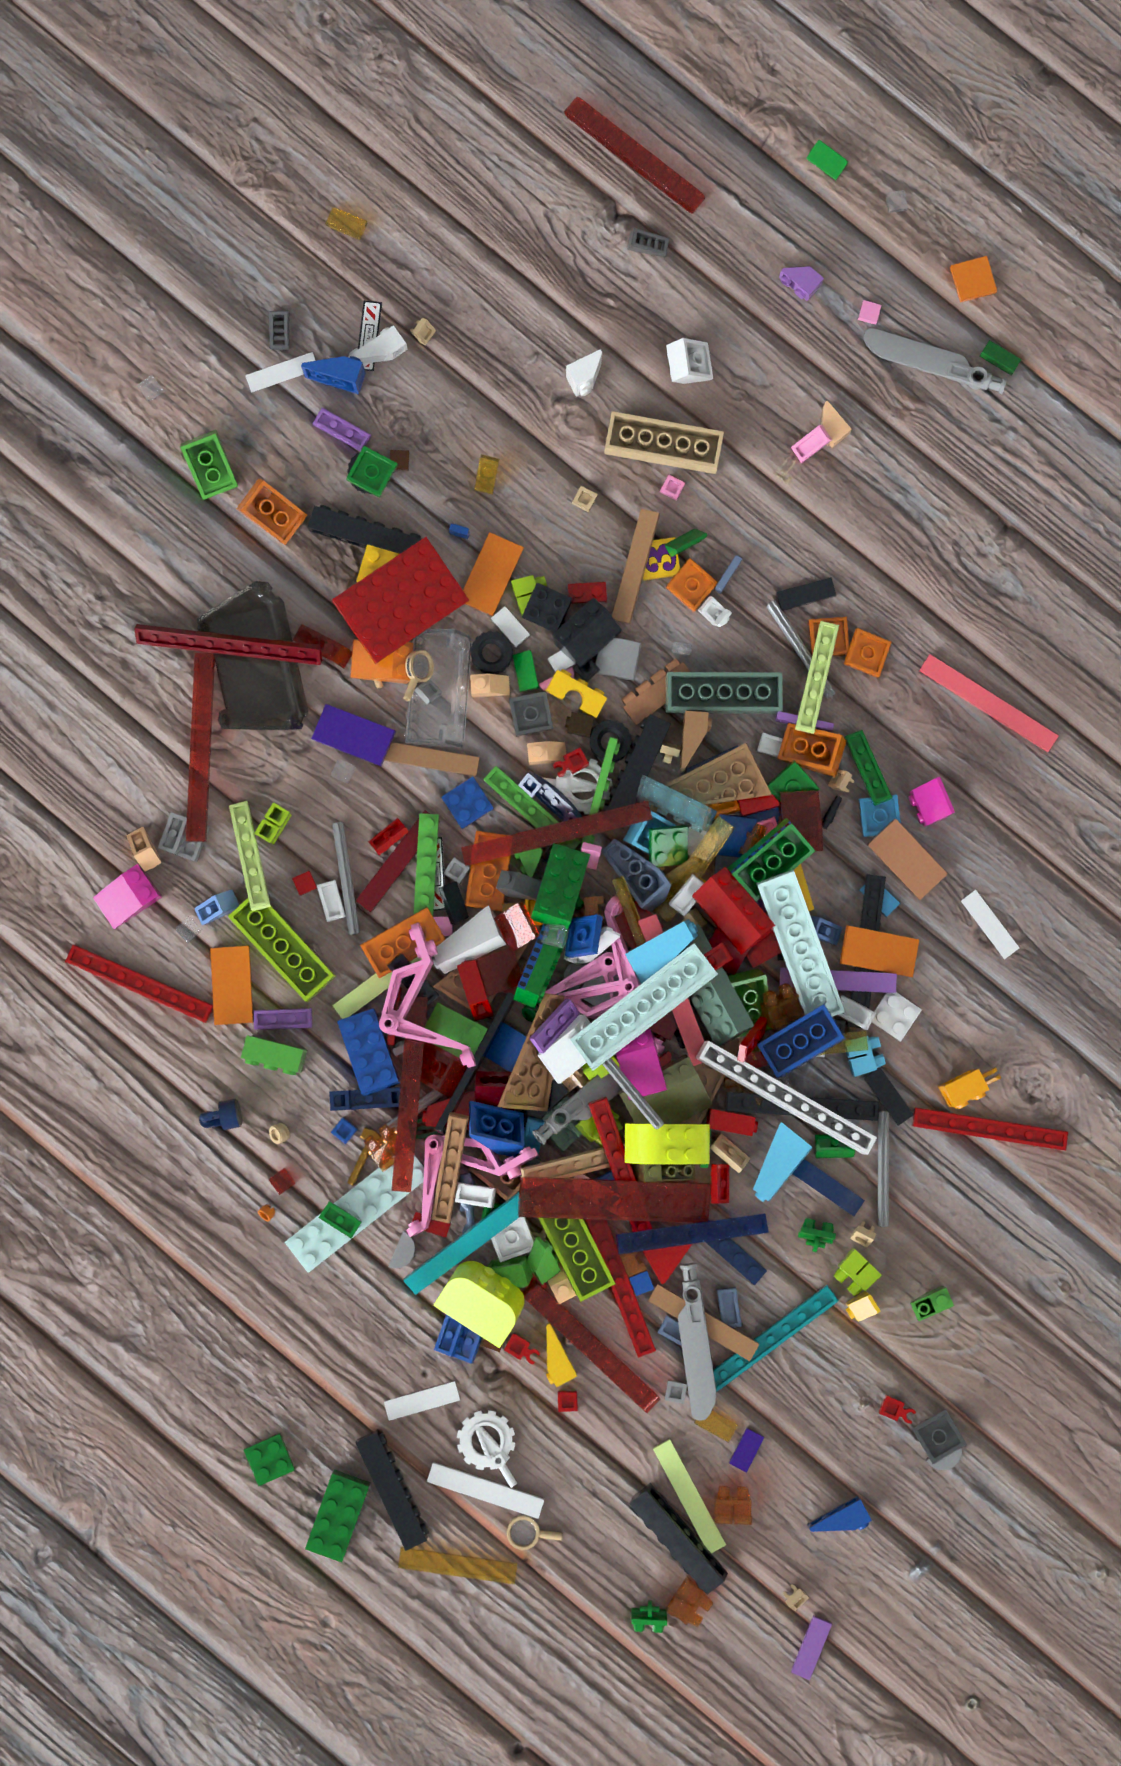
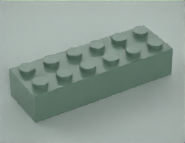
(724, 692)
(719, 1003)

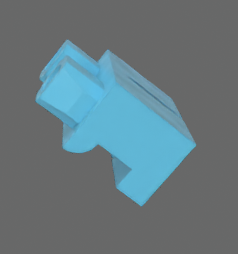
(868, 1062)

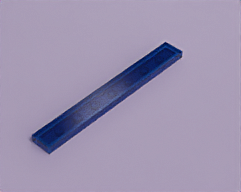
(692, 1233)

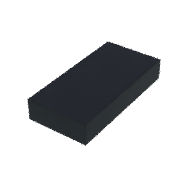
(453, 902)

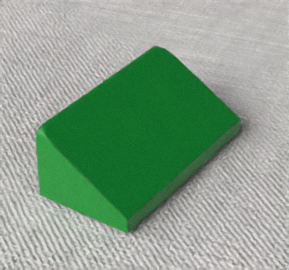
(827, 160)
(1000, 357)
(685, 541)
(525, 671)
(829, 1147)

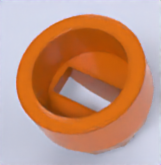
(266, 1212)

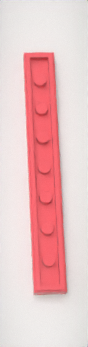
(988, 703)
(683, 1012)

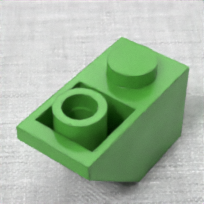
(530, 861)
(543, 1262)
(931, 1303)

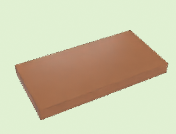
(907, 859)

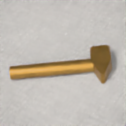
(363, 1156)

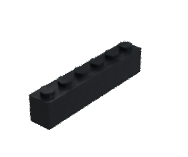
(359, 531)
(638, 762)
(392, 1490)
(678, 1538)

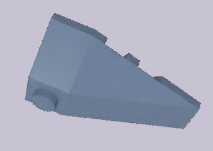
(644, 880)

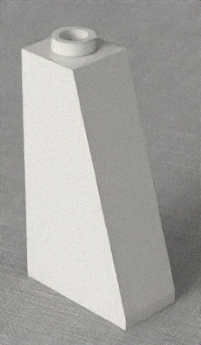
(470, 941)

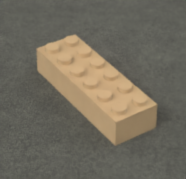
(664, 442)

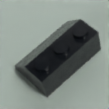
(586, 633)

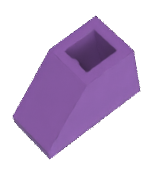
(802, 280)

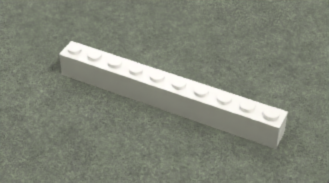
(786, 1097)

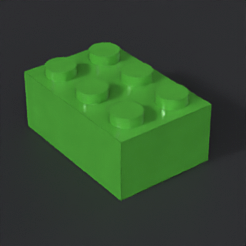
(273, 1055)

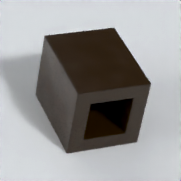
(579, 724)

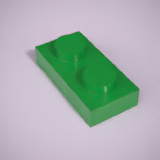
(340, 1219)

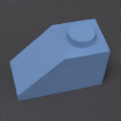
(217, 907)
(826, 930)

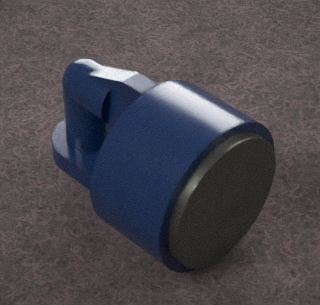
(228, 1116)

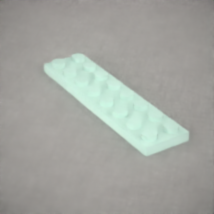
(799, 943)
(643, 1006)
(364, 1201)

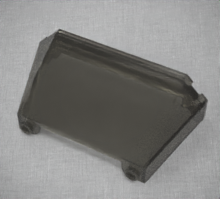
(256, 690)

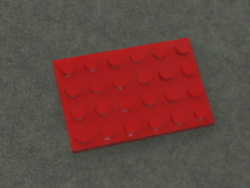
(400, 600)

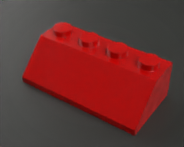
(733, 910)

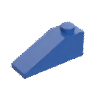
(847, 1516)

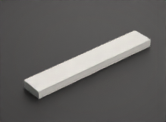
(485, 1490)

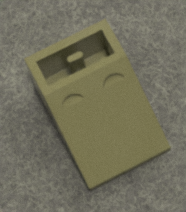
(663, 1172)

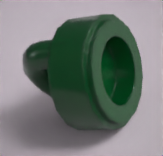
(529, 1012)

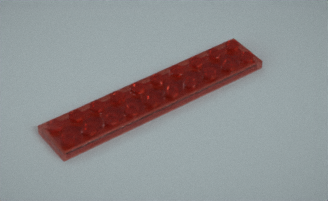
(613, 1199)

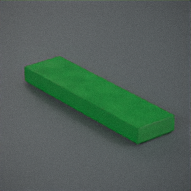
(868, 767)

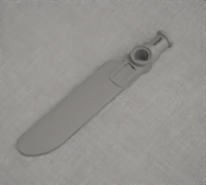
(930, 359)
(577, 1106)
(696, 1347)

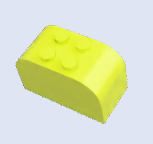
(667, 1144)
(482, 1301)

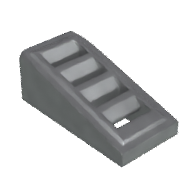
(639, 247)
(279, 314)

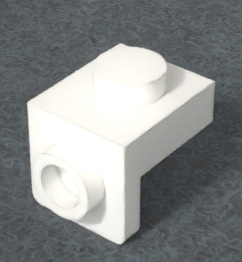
(714, 612)

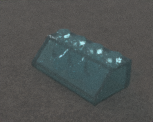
(676, 803)

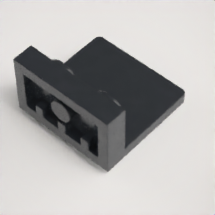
(547, 607)

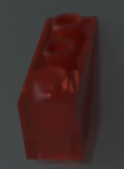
(331, 649)

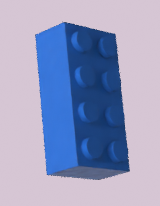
(801, 1041)
(368, 1052)

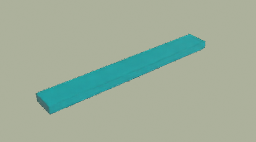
(463, 1245)
(776, 1335)

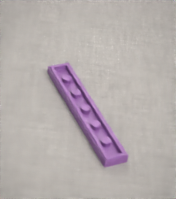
(855, 981)

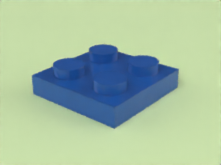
(467, 802)
(583, 936)

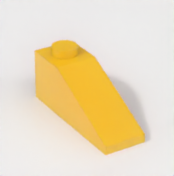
(558, 1362)

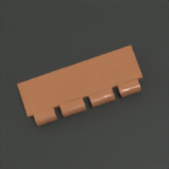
(650, 696)

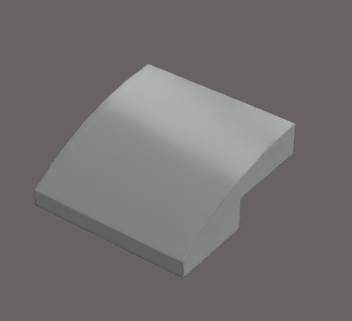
(619, 659)
(175, 841)

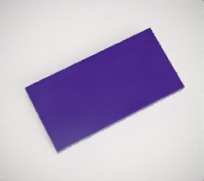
(353, 735)

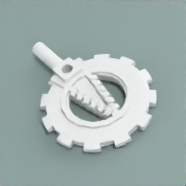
(570, 784)
(494, 1454)

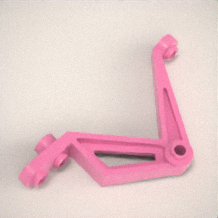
(590, 971)
(627, 977)
(404, 1028)
(432, 1162)

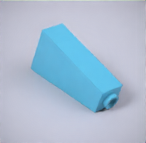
(661, 950)
(781, 1161)

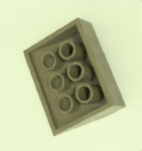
(680, 1101)

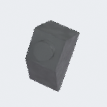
(518, 885)

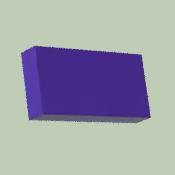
(746, 1449)

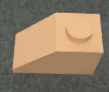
(834, 424)
(489, 685)
(546, 752)
(143, 849)
(561, 1286)

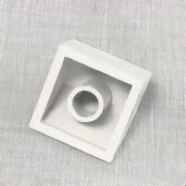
(689, 361)
(583, 373)

